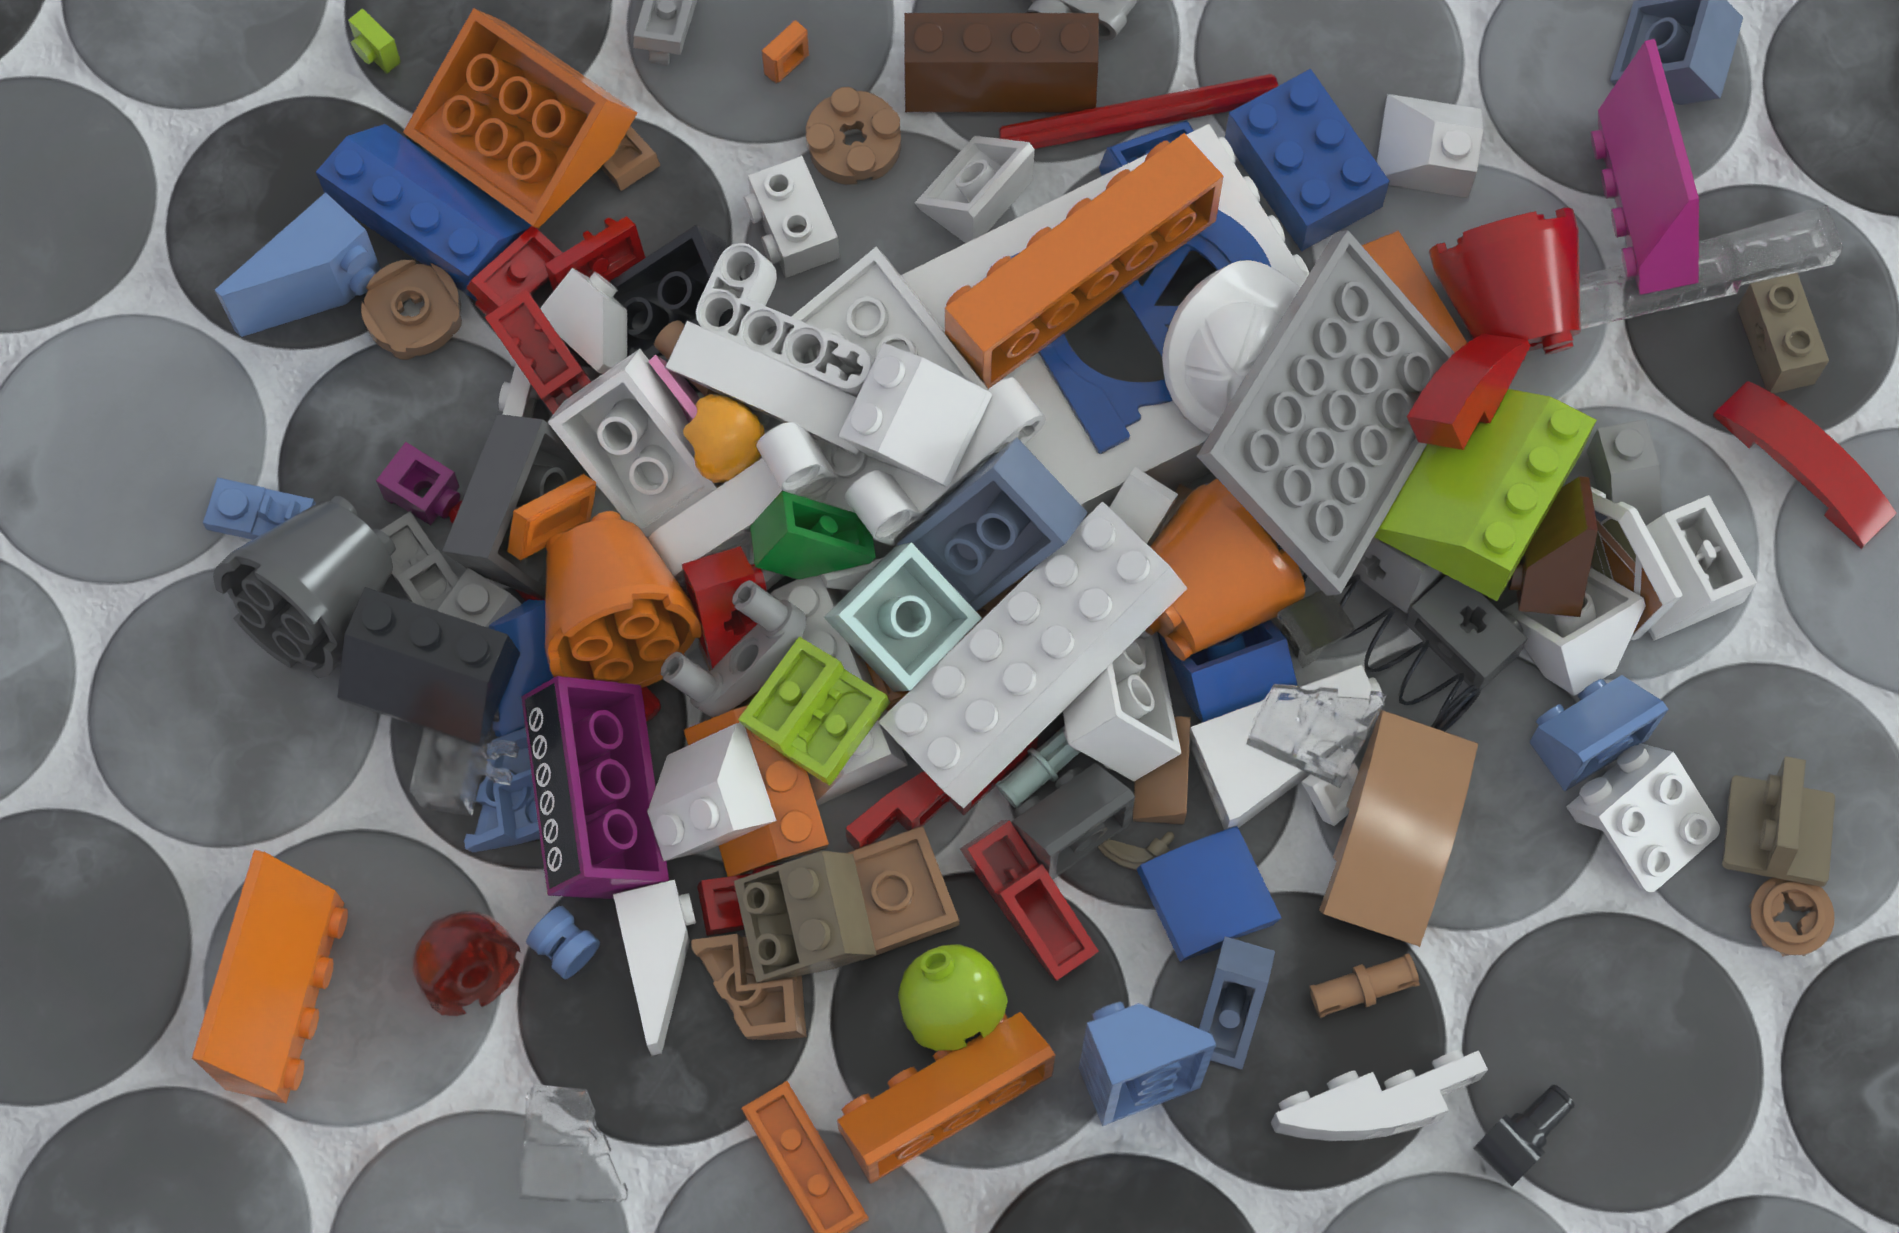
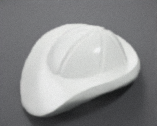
(1220, 336)

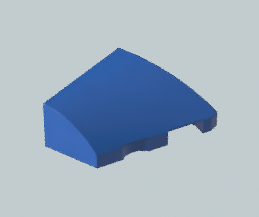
(527, 631)

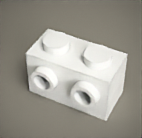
(792, 217)

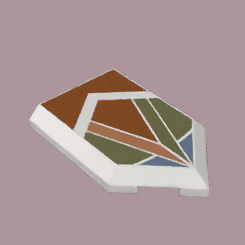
(1631, 558)

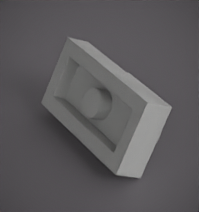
(663, 28)

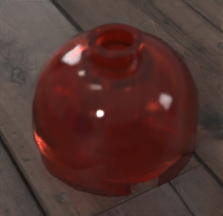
(464, 960)

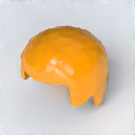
(723, 437)

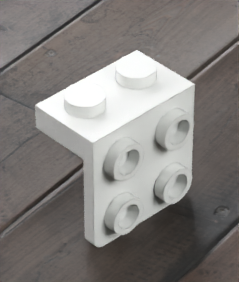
(1648, 814)

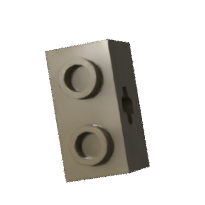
(1782, 333)

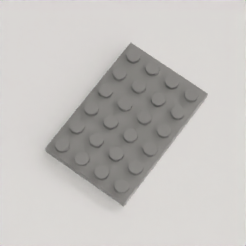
(1321, 417)

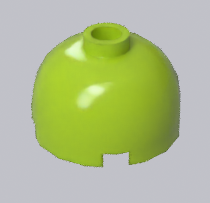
(951, 997)

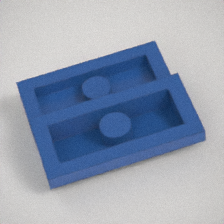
(1208, 893)

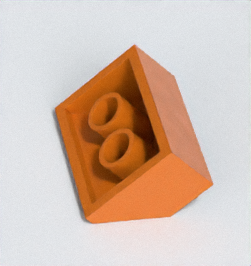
(798, 820)

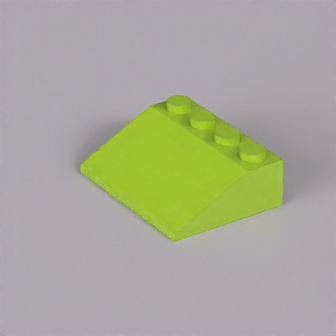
(1483, 504)

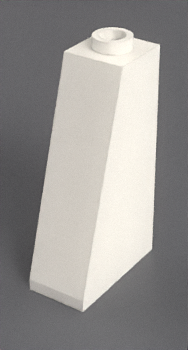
(1244, 778)

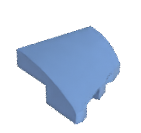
(507, 810)

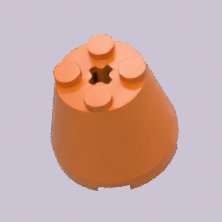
(1229, 568)
(613, 605)

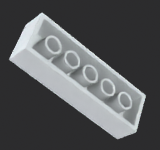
(1033, 655)

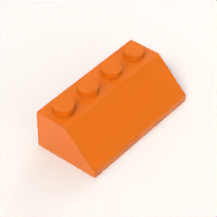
(944, 1096)

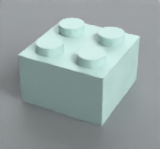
(903, 617)

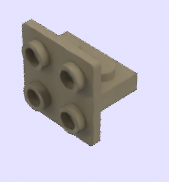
(1779, 826)

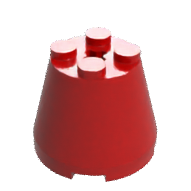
(1516, 279)

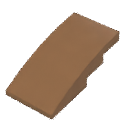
(1399, 828)

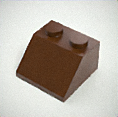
(1559, 558)

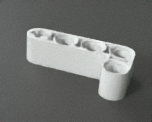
(753, 318)
(899, 501)
(724, 516)

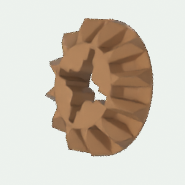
(1812, 929)

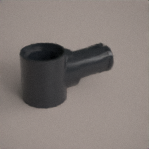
(1518, 1141)

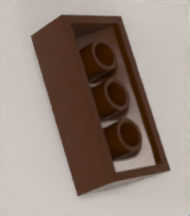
(1001, 62)

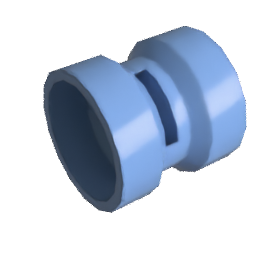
(563, 942)

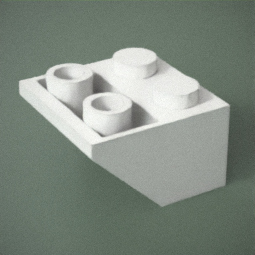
(1702, 563)

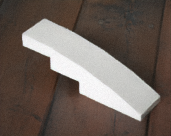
(762, 383)

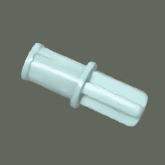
(1037, 769)

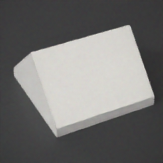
(979, 186)

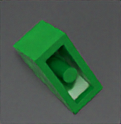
(809, 538)

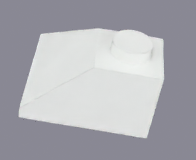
(1430, 145)
(1585, 647)

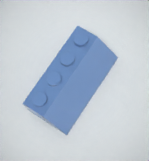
(1140, 1059)

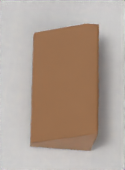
(1163, 792)

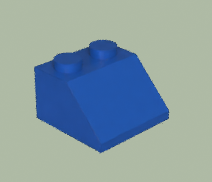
(1234, 671)

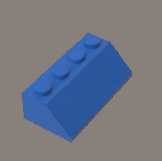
(419, 203)

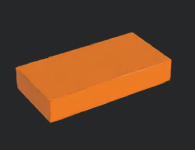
(551, 514)

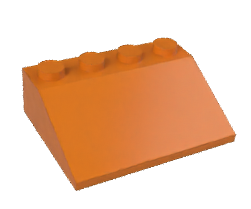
(517, 119)
(270, 980)

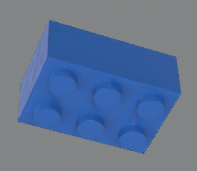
(1306, 159)

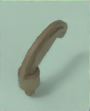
(1132, 856)

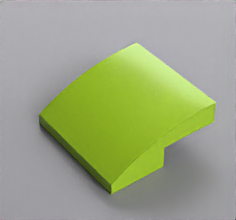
(814, 710)

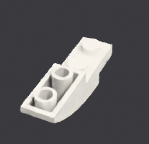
(1360, 1110)

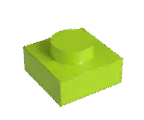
(373, 42)

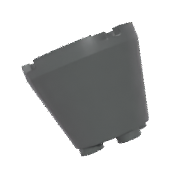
(305, 582)

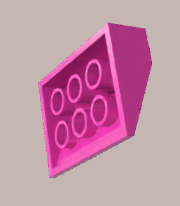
(1649, 177)

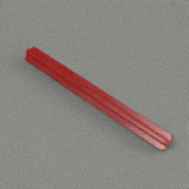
(1138, 113)

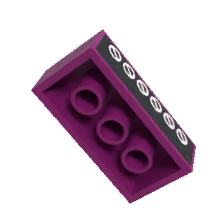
(592, 787)

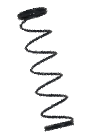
(1450, 711)

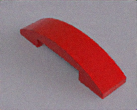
(1811, 458)

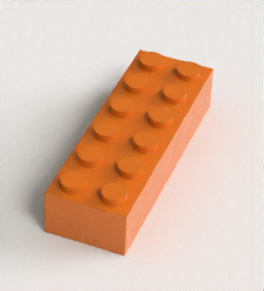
(1084, 259)

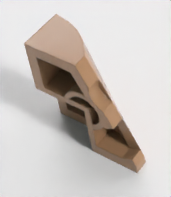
(760, 1009)

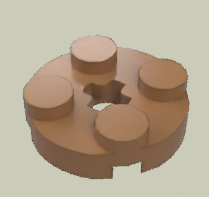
(849, 111)
(405, 334)

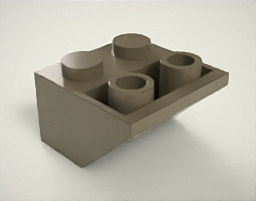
(805, 916)

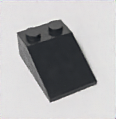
(668, 287)

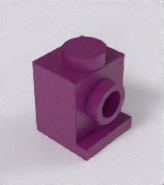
(413, 471)

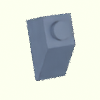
(1236, 999)

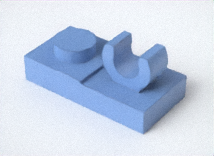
(250, 509)

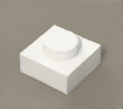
(1329, 799)

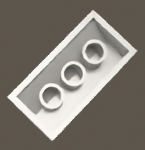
(878, 751)

